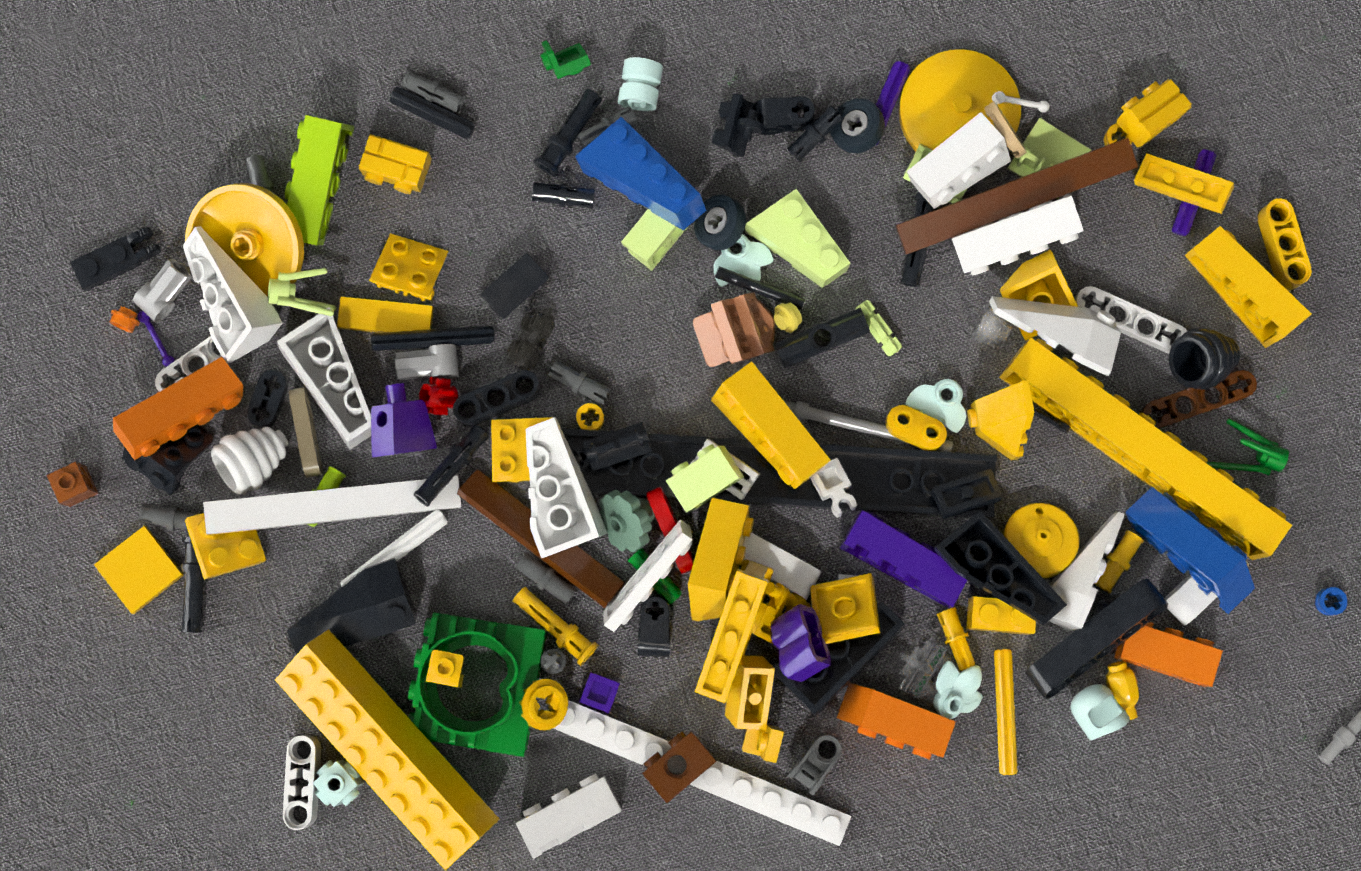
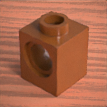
(72, 484)

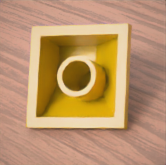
(1039, 281)

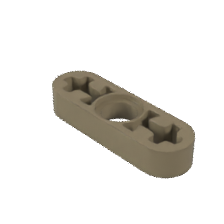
(305, 432)

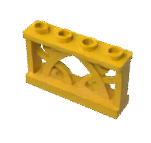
(733, 630)

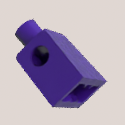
(400, 425)

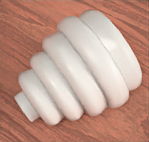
(249, 457)

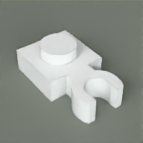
(832, 483)

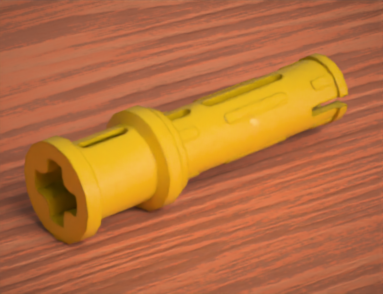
(566, 635)

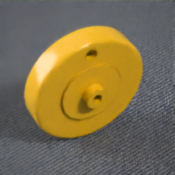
(1043, 537)

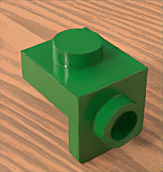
(565, 62)

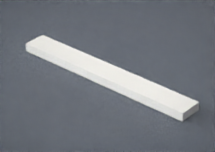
(323, 506)

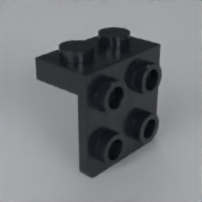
(171, 459)

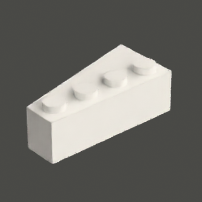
(325, 369)

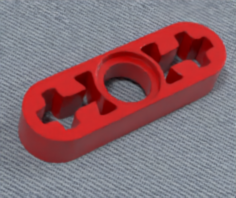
(666, 521)

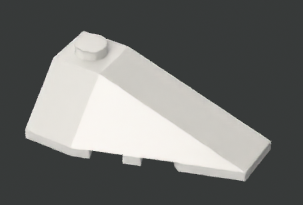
(235, 303)
(560, 498)
(1076, 581)

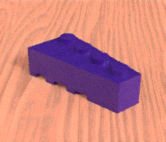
(902, 558)

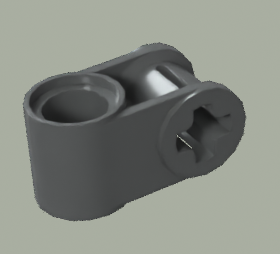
(815, 764)

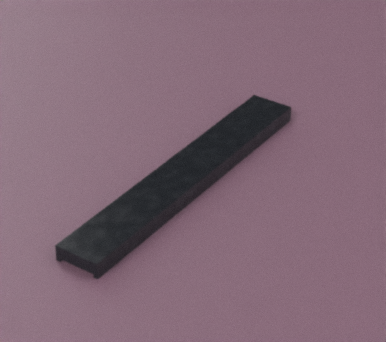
(879, 477)

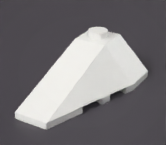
(1082, 331)

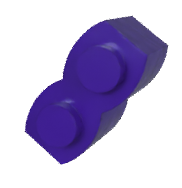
(800, 643)

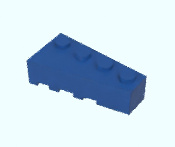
(637, 170)
(1192, 547)

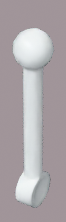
(999, 97)

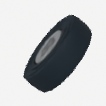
(863, 137)
(728, 230)

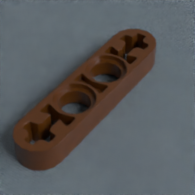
(1198, 401)

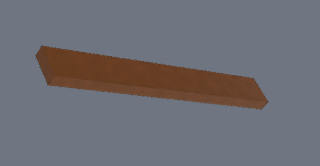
(1016, 196)

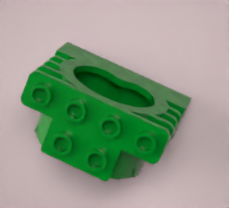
(522, 651)

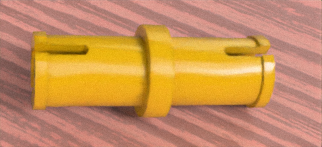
(1119, 560)

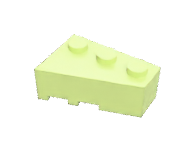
(799, 238)

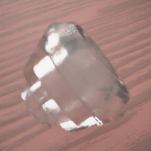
(992, 328)

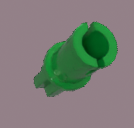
(664, 587)

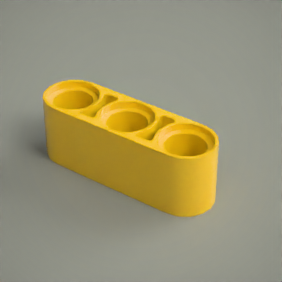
(1290, 231)

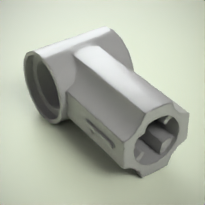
(158, 295)
(435, 362)

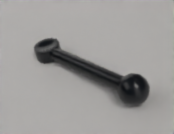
(1060, 425)

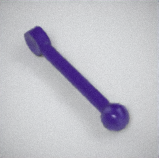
(144, 318)

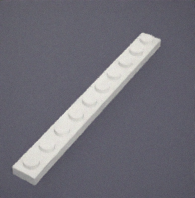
(718, 779)

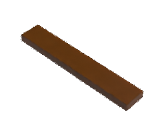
(515, 520)

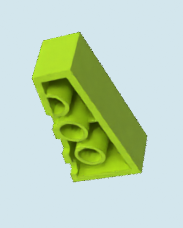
(315, 174)

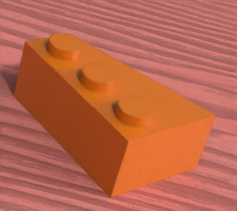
(896, 720)

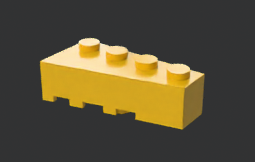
(770, 425)

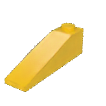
(1004, 418)

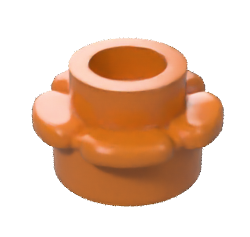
(124, 319)

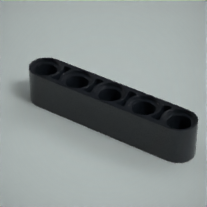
(1096, 638)

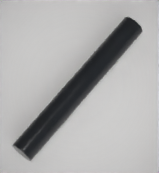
(758, 287)

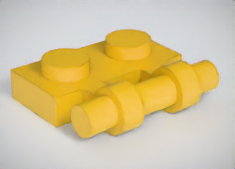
(779, 597)

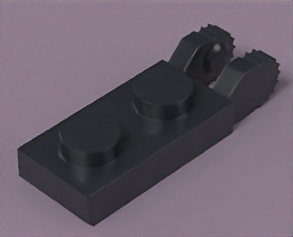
(113, 259)

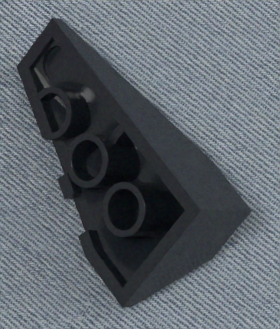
(360, 610)

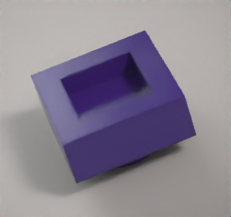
(599, 692)

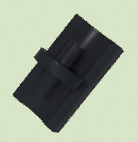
(739, 125)

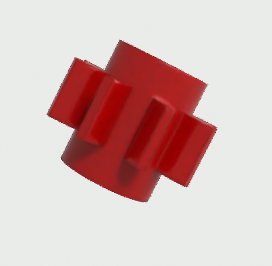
(438, 395)

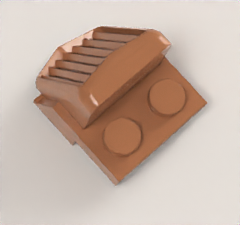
(735, 330)

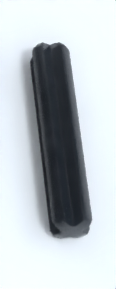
(432, 112)

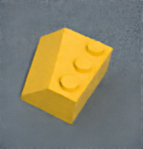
(718, 557)

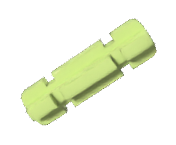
(880, 329)

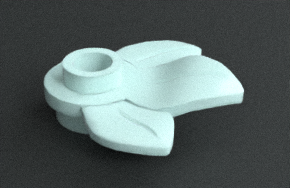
(746, 262)
(930, 402)
(957, 689)

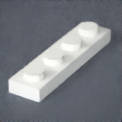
(641, 583)

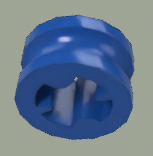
(1331, 591)

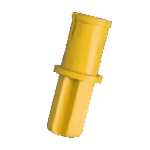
(956, 638)

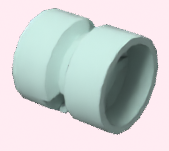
(640, 80)

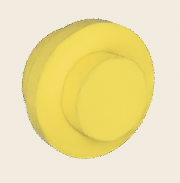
(787, 317)

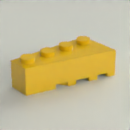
(1247, 287)

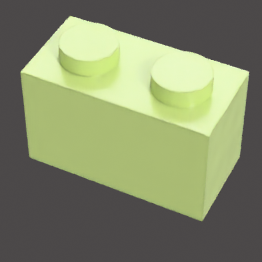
(704, 478)

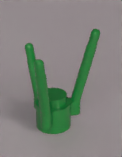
(1268, 455)

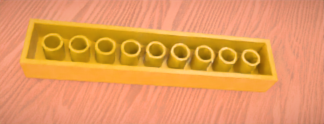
(1146, 450)

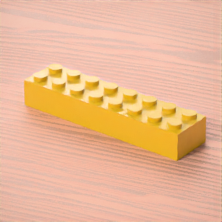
(386, 749)

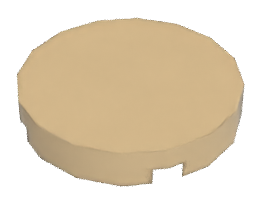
(1005, 129)

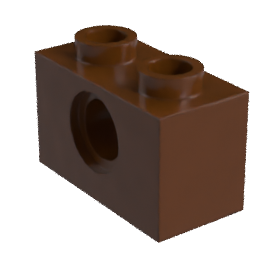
(671, 784)

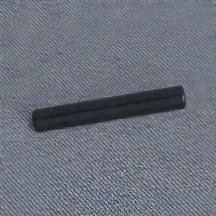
(428, 338)

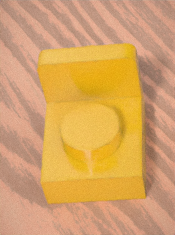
(445, 668)
(763, 742)

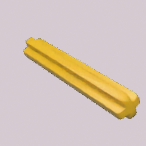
(1005, 712)

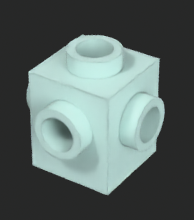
(348, 779)

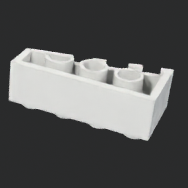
(1018, 234)

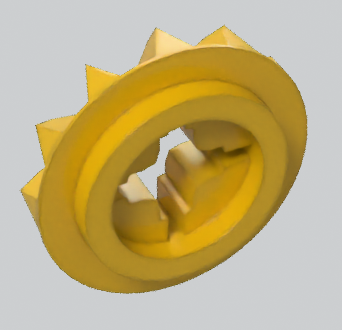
(556, 701)

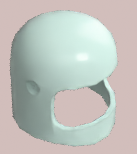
(1098, 711)

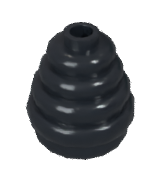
(1203, 358)

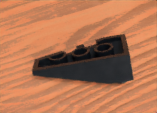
(993, 564)

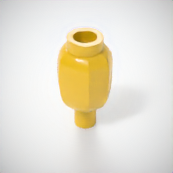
(1124, 685)

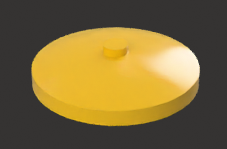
(949, 93)
(252, 230)

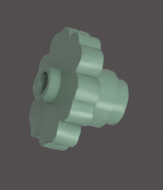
(626, 520)

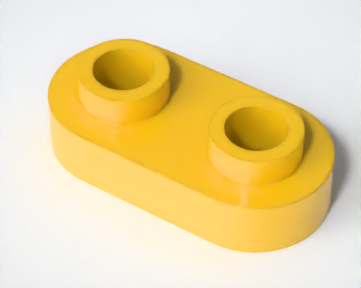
(915, 430)

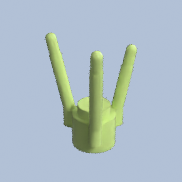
(283, 292)

